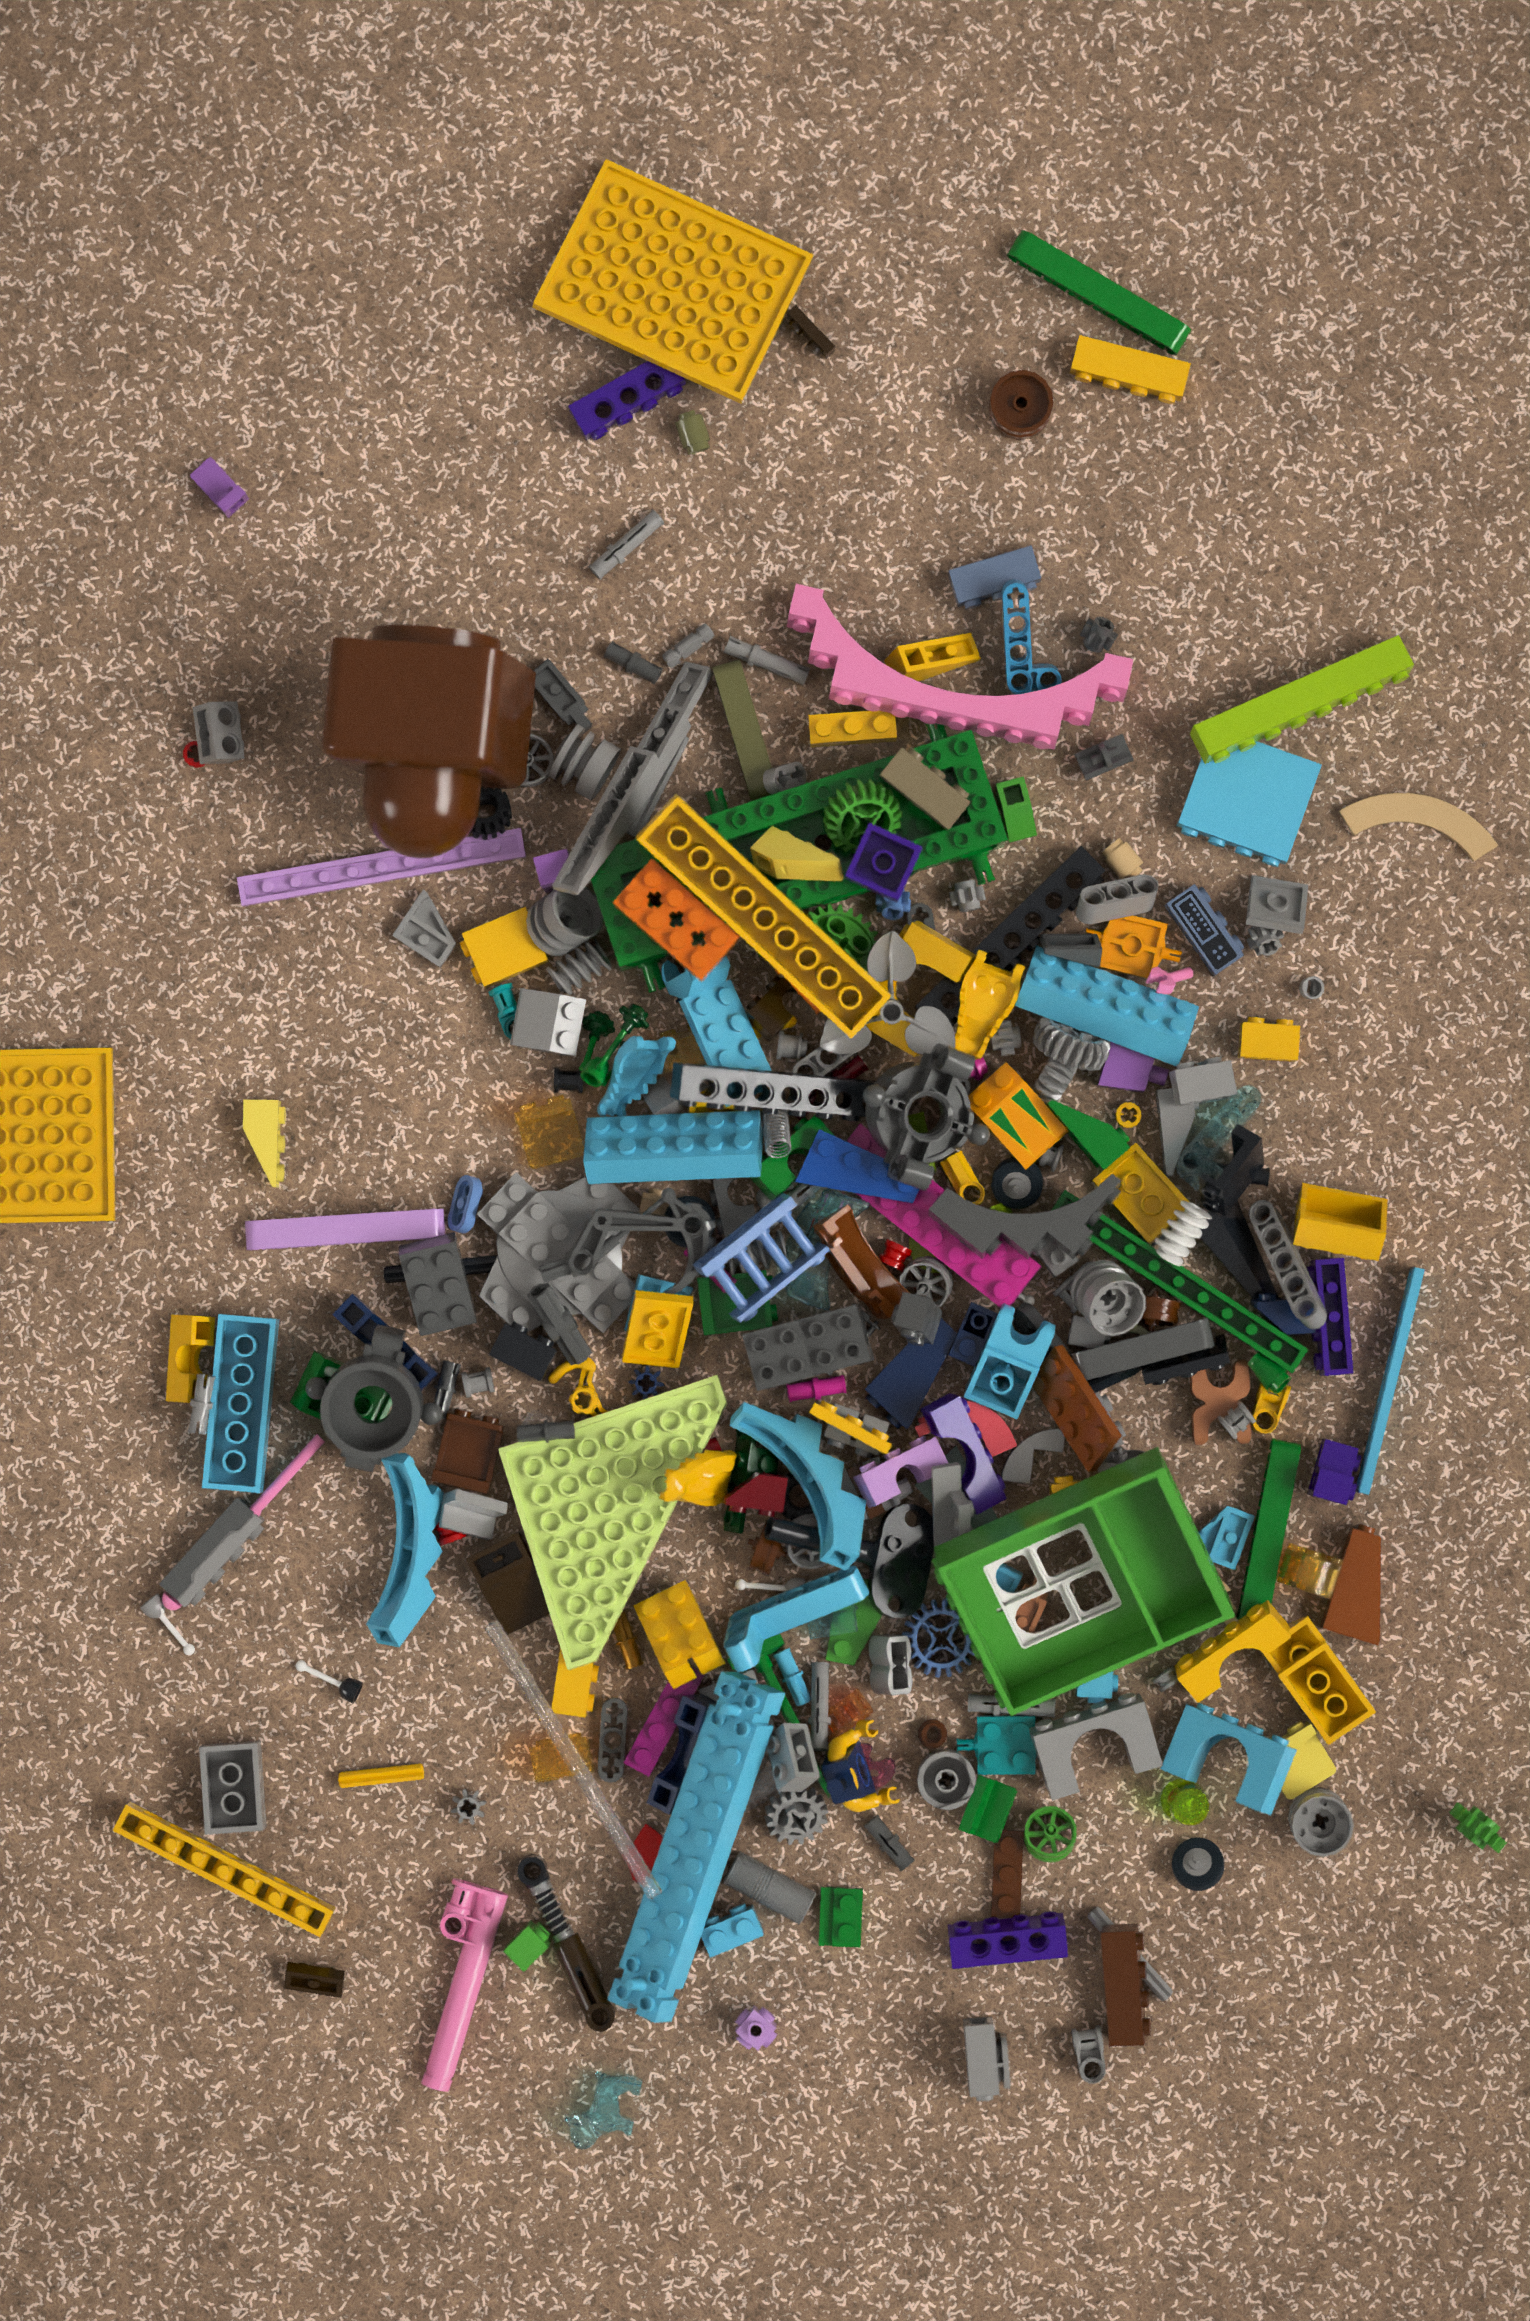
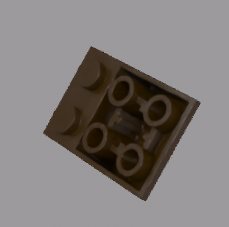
(509, 1583)

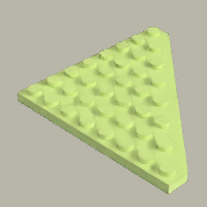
(597, 1507)

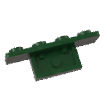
(747, 1463)

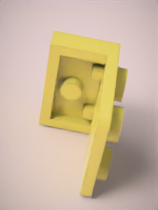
(1310, 1762)

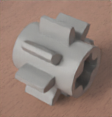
(967, 896)
(1264, 940)
(1007, 1039)
(464, 1813)

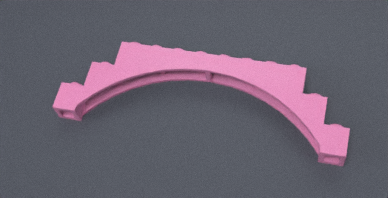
(1017, 718)

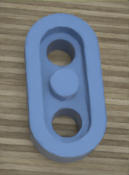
(465, 1204)

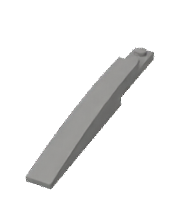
(634, 780)

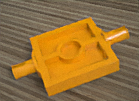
(1134, 945)

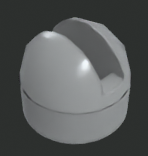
(1316, 987)

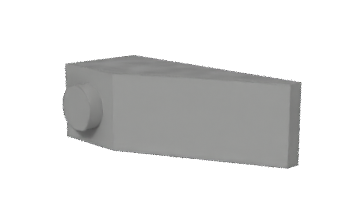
(1173, 1127)

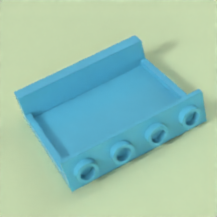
(1251, 801)

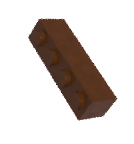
(1124, 1984)

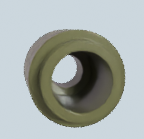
(692, 432)

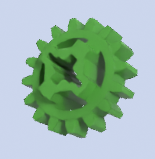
(1478, 1827)

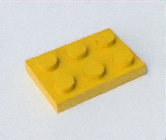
(1145, 1195)
(657, 1329)
(851, 1426)

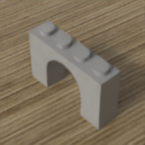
(1056, 1739)

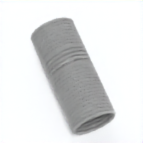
(779, 1894)

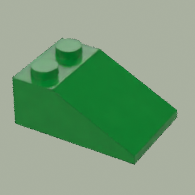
(1094, 1137)
(370, 1401)

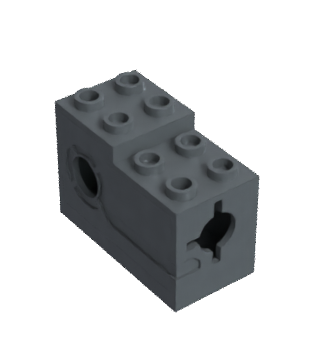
(808, 1347)

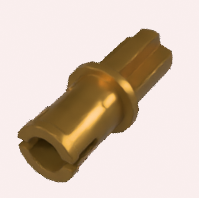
(627, 1642)

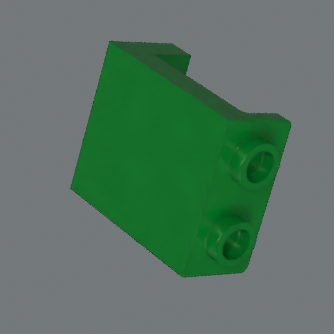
(717, 1305)

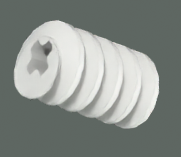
(1182, 1233)

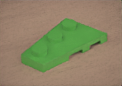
(848, 1647)

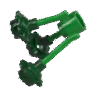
(596, 1071)

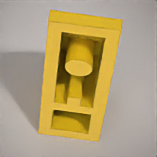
(933, 656)

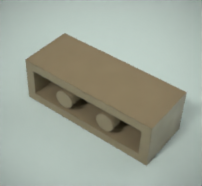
(925, 787)

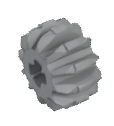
(1053, 1080)

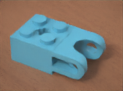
(1012, 1356)

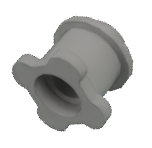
(791, 1046)

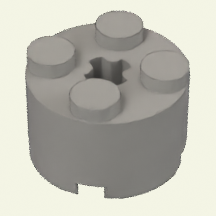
(961, 1785)

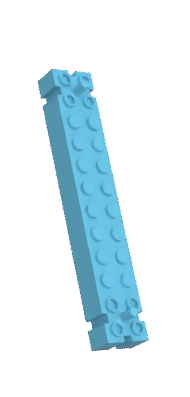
(696, 1846)

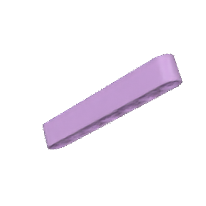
(344, 1229)

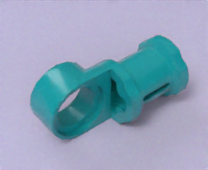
(506, 1006)

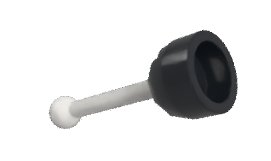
(348, 1689)

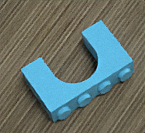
(1267, 1758)

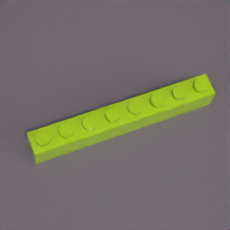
(1301, 700)

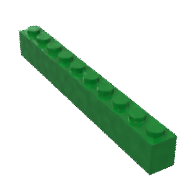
(1192, 1291)

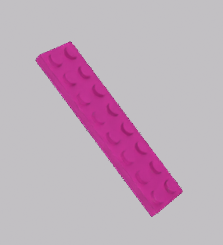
(996, 1276)

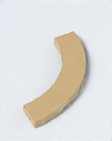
(1422, 811)

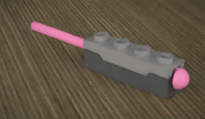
(224, 1540)

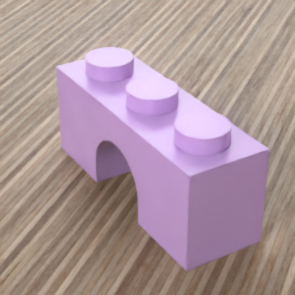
(879, 1482)

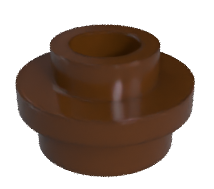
(932, 1743)

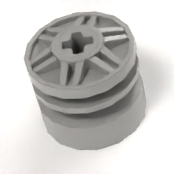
(584, 762)
(564, 921)
(1108, 1297)
(1337, 1826)

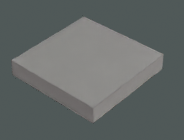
(1277, 904)

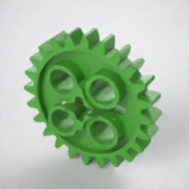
(848, 931)

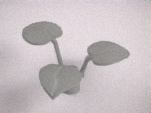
(893, 960)

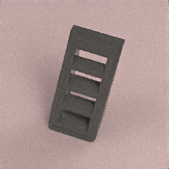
(1073, 947)

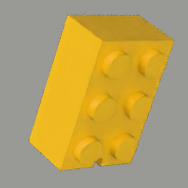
(1340, 1222)
(679, 1633)

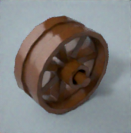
(1160, 1312)
(765, 1553)

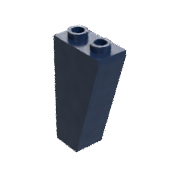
(909, 1376)

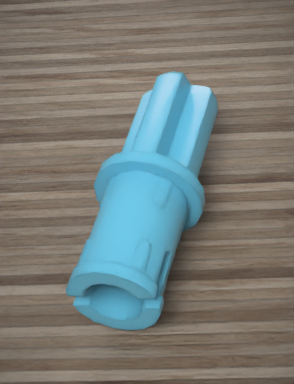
(792, 1677)

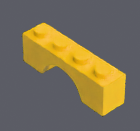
(1259, 1629)

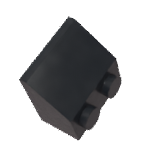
(523, 1351)

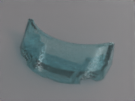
(812, 1284)

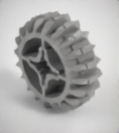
(1070, 1045)

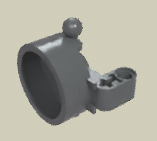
(889, 1106)
(365, 1440)

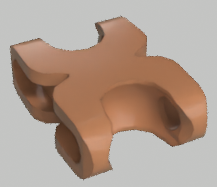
(1218, 1401)

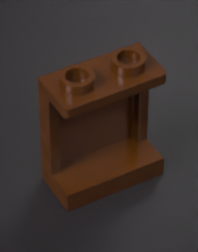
(468, 1451)

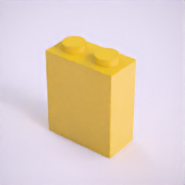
(502, 949)

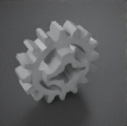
(796, 1815)

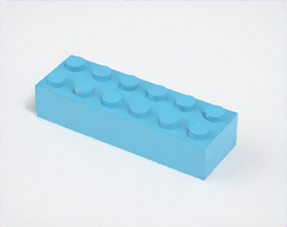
(1107, 1006)
(673, 1147)
(240, 1403)

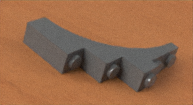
(1065, 1226)

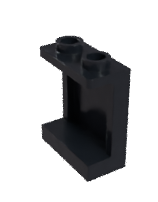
(1222, 1193)

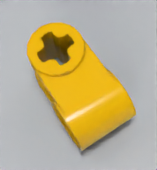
(1271, 1405)

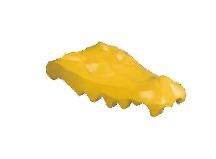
(985, 1001)
(700, 1479)

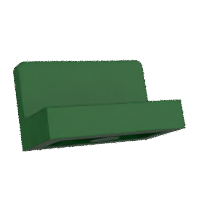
(988, 1809)

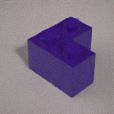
(1333, 1472)

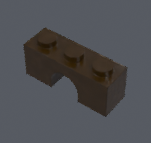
(768, 1013)

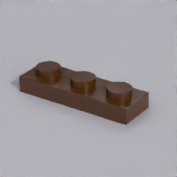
(1007, 1874)

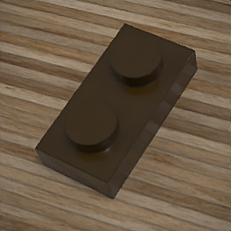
(801, 324)
(314, 1979)

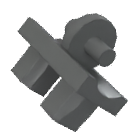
(1104, 757)

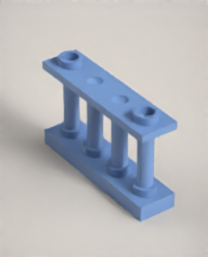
(735, 1246)

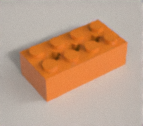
(696, 918)

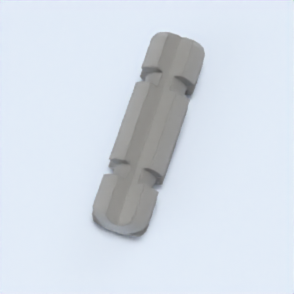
(688, 645)

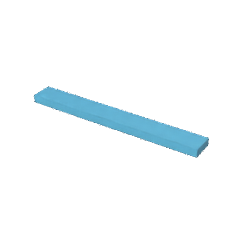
(1389, 1380)

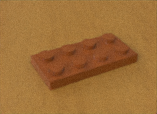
(1076, 1408)

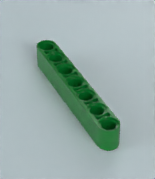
(1099, 291)
(1270, 1525)

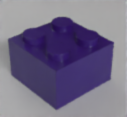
(883, 862)

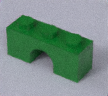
(775, 1173)

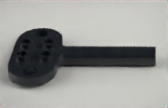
(896, 1558)

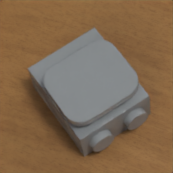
(985, 2058)

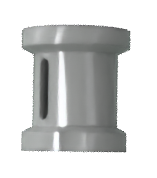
(477, 1382)

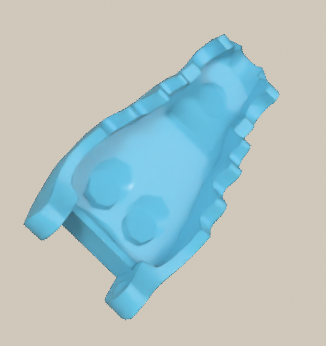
(633, 1069)

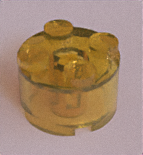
(1309, 1570)

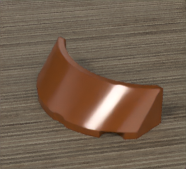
(858, 1264)

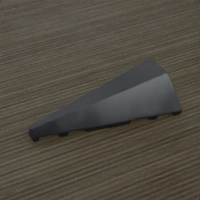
(1237, 1251)

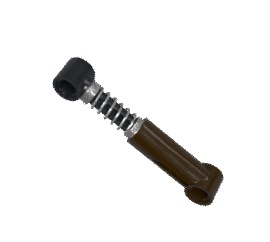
(568, 1946)

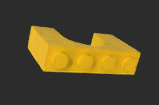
(930, 950)

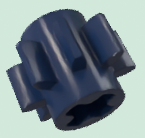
(640, 1377)

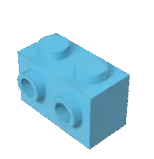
(731, 1930)

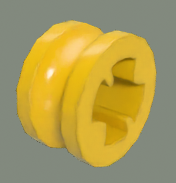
(1127, 1124)

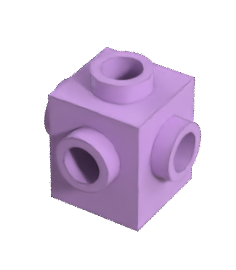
(755, 2017)

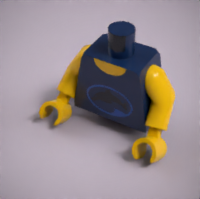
(848, 1772)

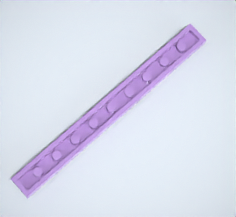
(375, 869)

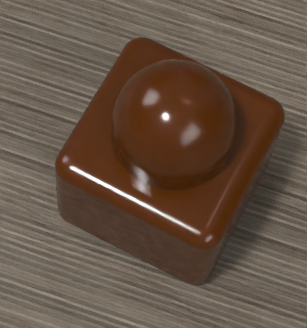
(427, 726)

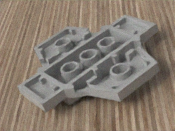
(539, 1230)

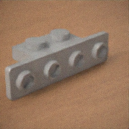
(949, 1504)

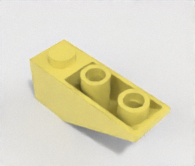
(790, 858)
(262, 1129)

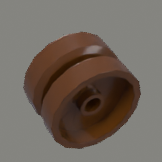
(1015, 421)

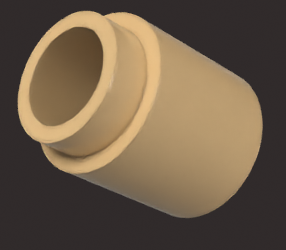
(1123, 859)

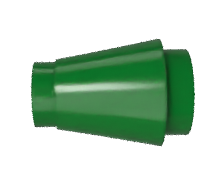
(1269, 1373)

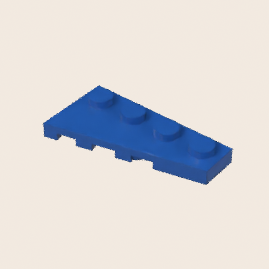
(849, 1168)

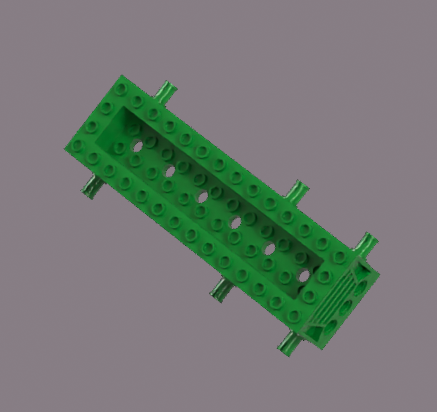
(801, 814)

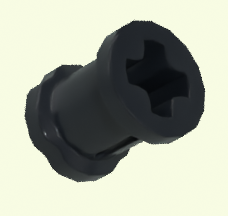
(567, 1080)

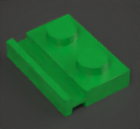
(840, 1916)

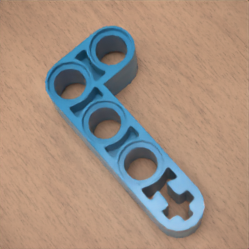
(1021, 637)

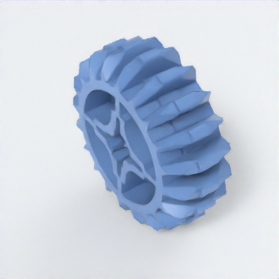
(927, 1653)

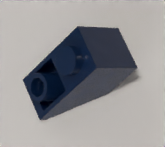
(1279, 1313)
(972, 1334)

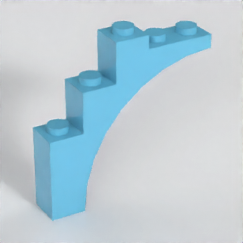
(820, 1476)
(415, 1552)

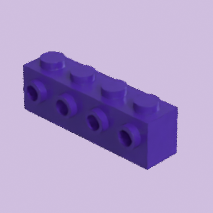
(1334, 1335)

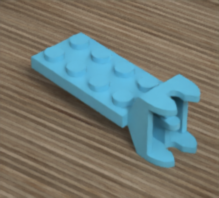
(717, 1019)

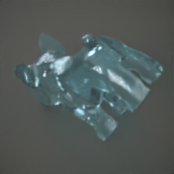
(604, 2111)

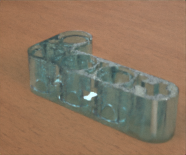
(1220, 1134)

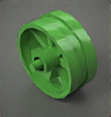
(1050, 1834)

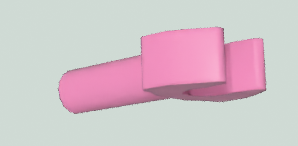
(1168, 980)

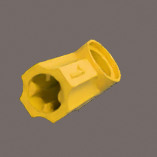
(961, 1175)

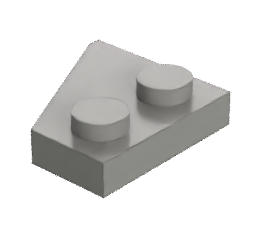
(426, 931)

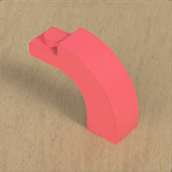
(994, 1430)

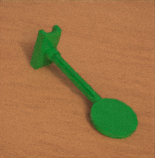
(764, 1666)

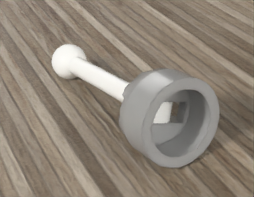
(740, 1585)
(155, 1609)

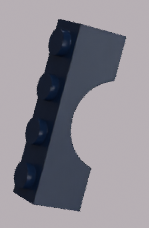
(362, 1323)
(689, 1723)

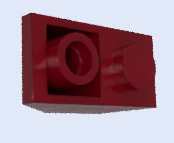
(759, 1492)

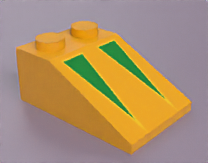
(1016, 1115)

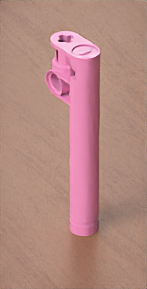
(480, 1918)

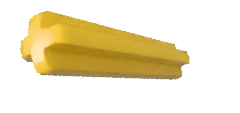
(381, 1775)

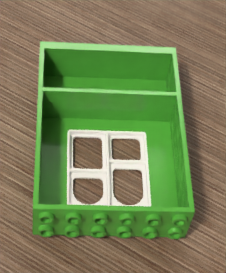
(1139, 1543)

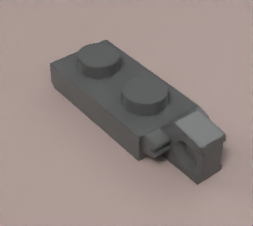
(561, 695)

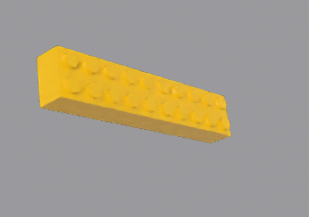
(763, 916)

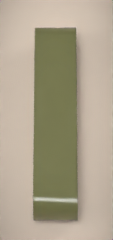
(743, 726)

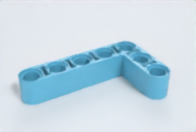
(788, 1610)

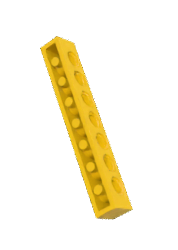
(224, 1869)

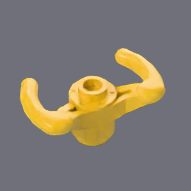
(583, 1398)

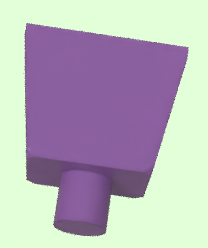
(1130, 1070)

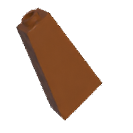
(1356, 1598)

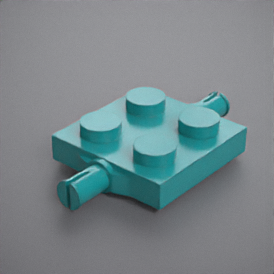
(1002, 1745)

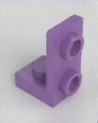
(219, 487)

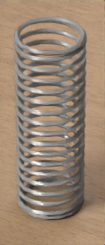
(766, 1131)

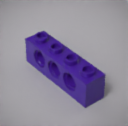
(609, 395)
(1019, 1949)

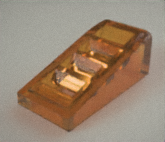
(860, 1703)

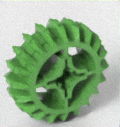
(866, 802)

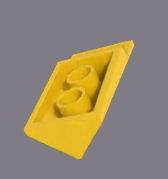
(1319, 1681)

